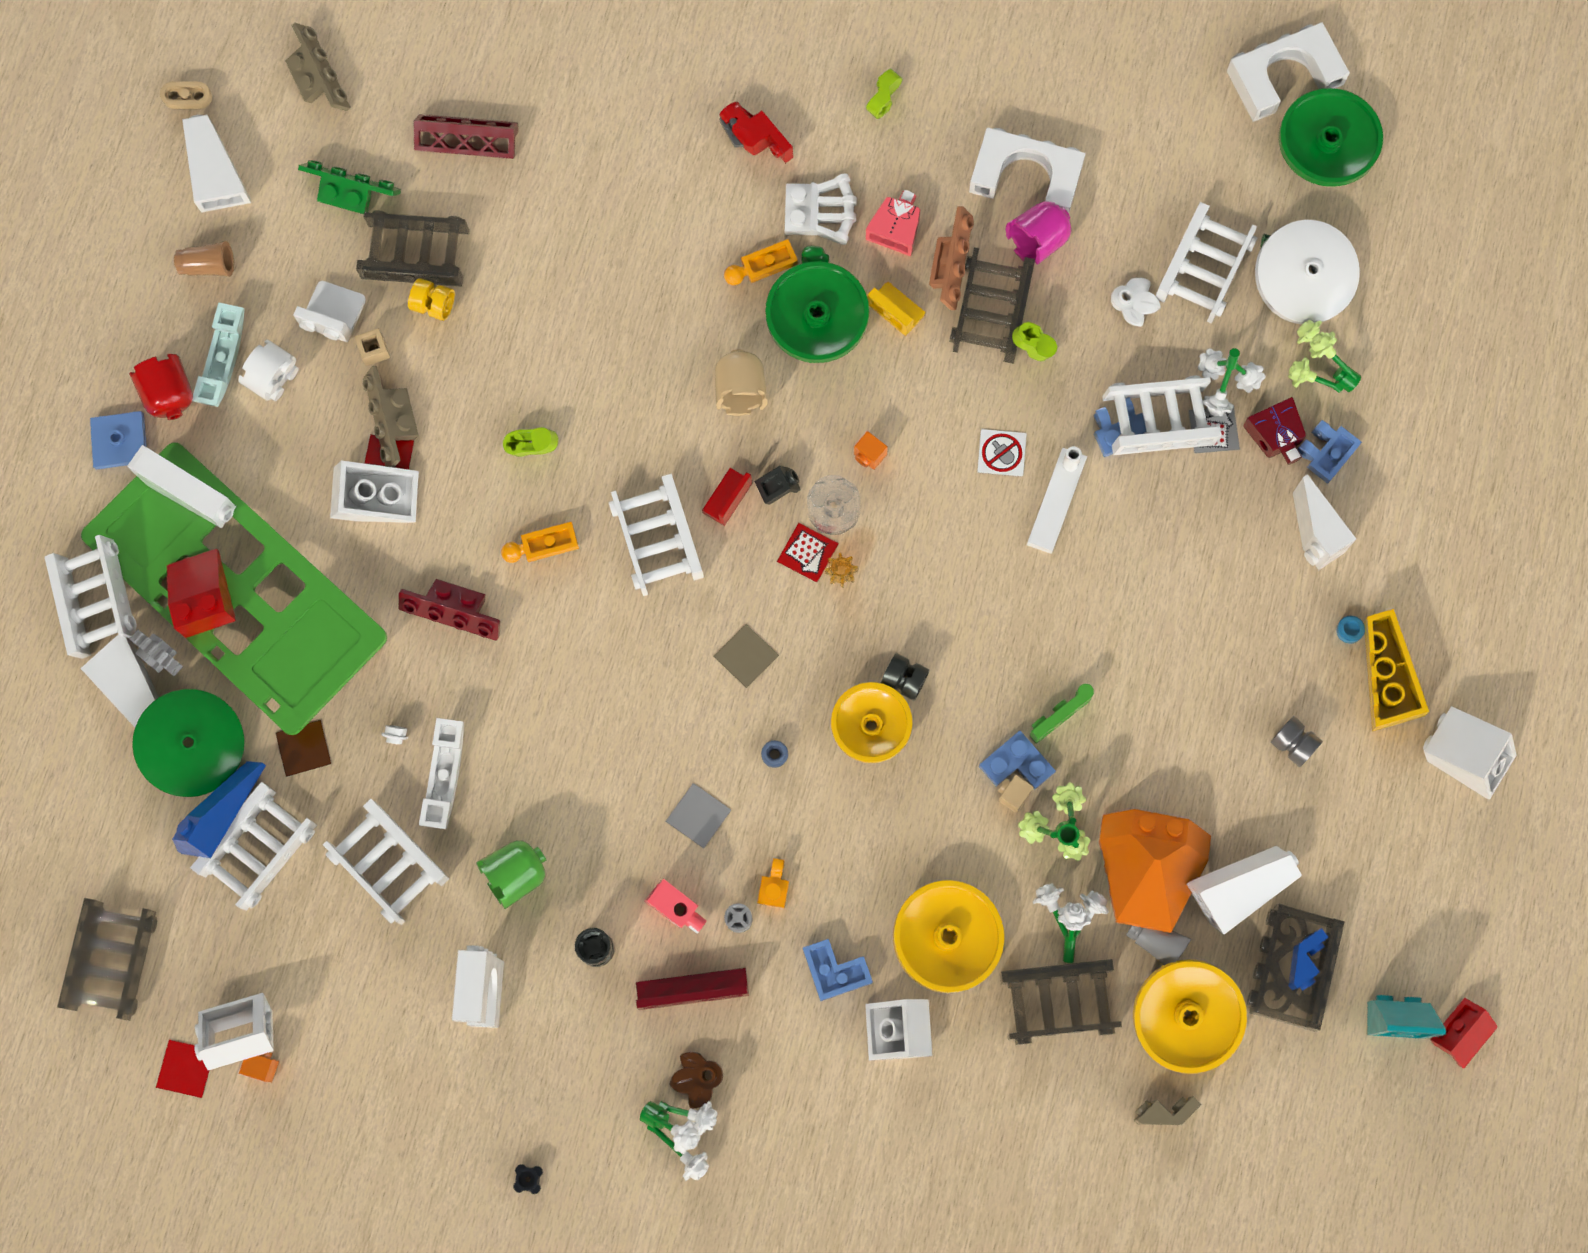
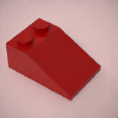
(199, 594)

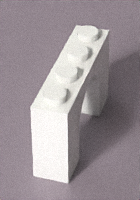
(1309, 46)
(1003, 148)
(478, 987)

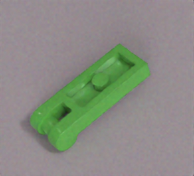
(1063, 712)

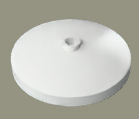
(1286, 280)

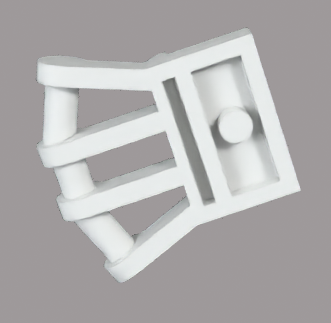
(803, 209)

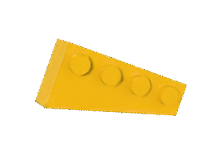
(1391, 675)

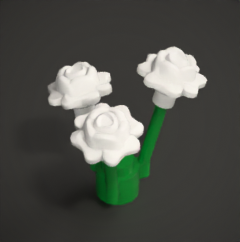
(685, 1136)

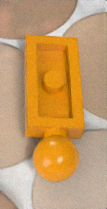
(762, 263)
(542, 543)

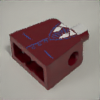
(1278, 430)

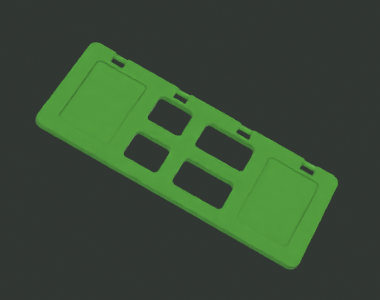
(300, 653)

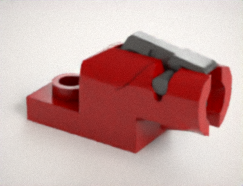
(754, 132)

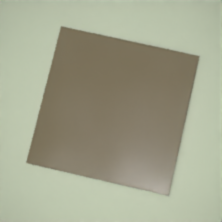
(746, 655)

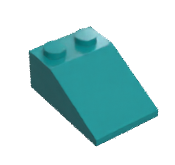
(1402, 1018)

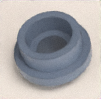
(774, 745)

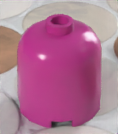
(1039, 231)

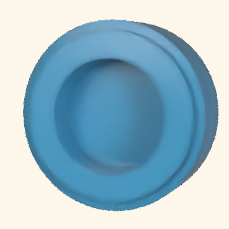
(1350, 629)

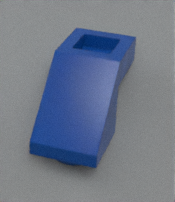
(1302, 967)

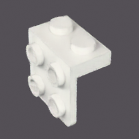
(331, 311)

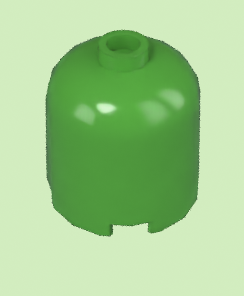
(513, 871)

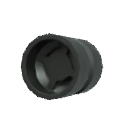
(896, 672)
(594, 947)

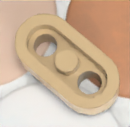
(187, 95)

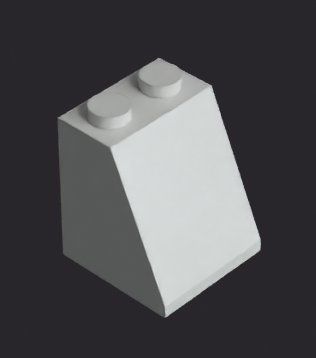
(1470, 751)

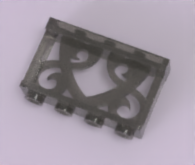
(1311, 1004)

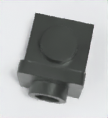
(777, 484)

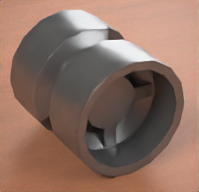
(1296, 741)

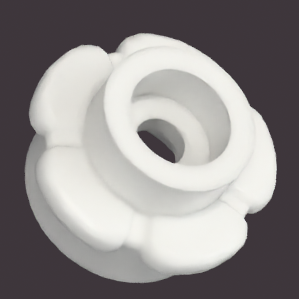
(395, 734)

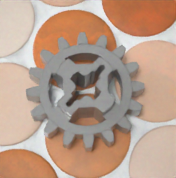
(156, 652)

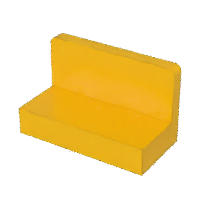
(895, 307)

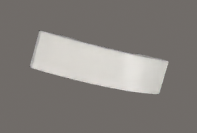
(443, 773)

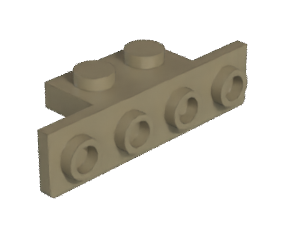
(313, 71)
(391, 416)

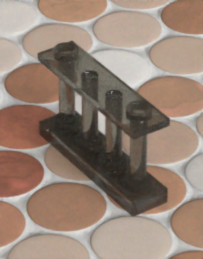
(397, 269)
(1016, 297)
(86, 941)
(1043, 978)

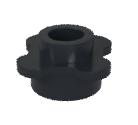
(523, 1172)

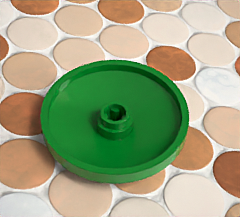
(1330, 137)
(815, 290)
(195, 769)

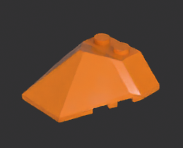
(1149, 865)

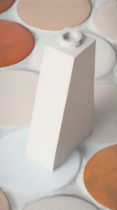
(211, 169)
(181, 487)
(122, 678)
(1244, 886)

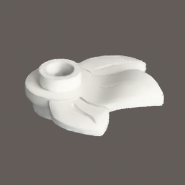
(1138, 301)

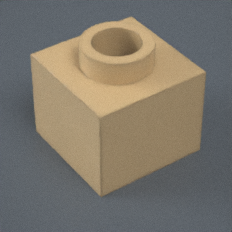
(369, 341)
(1014, 793)

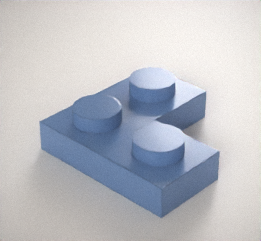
(1017, 755)
(833, 978)

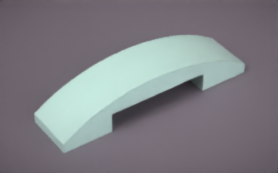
(221, 355)

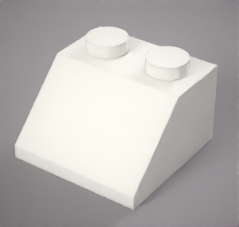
(898, 1029)

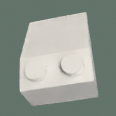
(373, 493)
(1320, 527)

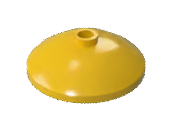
(874, 704)

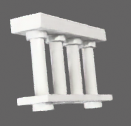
(1191, 243)
(1154, 439)
(673, 516)
(67, 593)
(245, 821)
(412, 854)

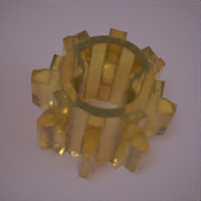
(848, 573)

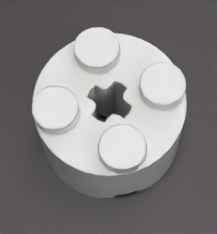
(268, 370)

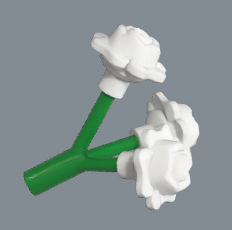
(1213, 365)
(1071, 916)

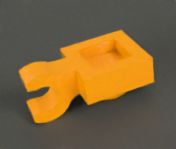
(774, 889)

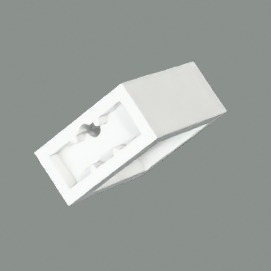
(230, 1015)

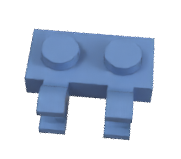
(1109, 432)
(1333, 455)

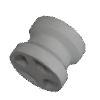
(734, 918)

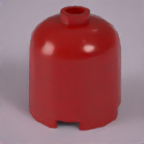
(162, 386)

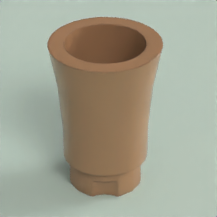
(205, 260)

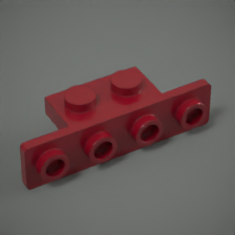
(452, 607)

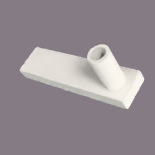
(1057, 499)

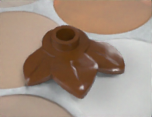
(692, 1078)

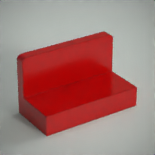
(727, 496)
(1466, 1032)

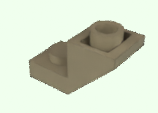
(1156, 1114)

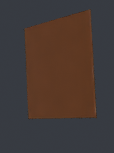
(303, 750)

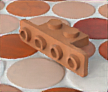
(950, 259)

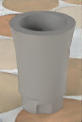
(1162, 945)

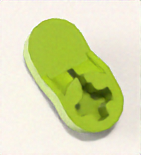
(881, 101)
(1034, 341)
(541, 442)

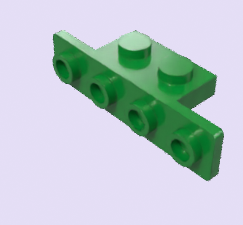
(346, 190)

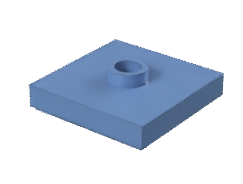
(116, 438)

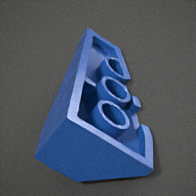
(208, 822)

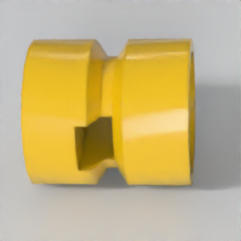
(427, 298)

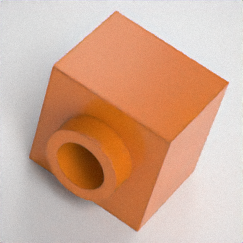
(870, 451)
(260, 1067)

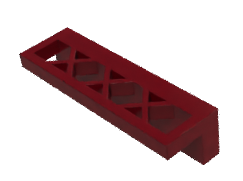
(465, 126)
(692, 989)

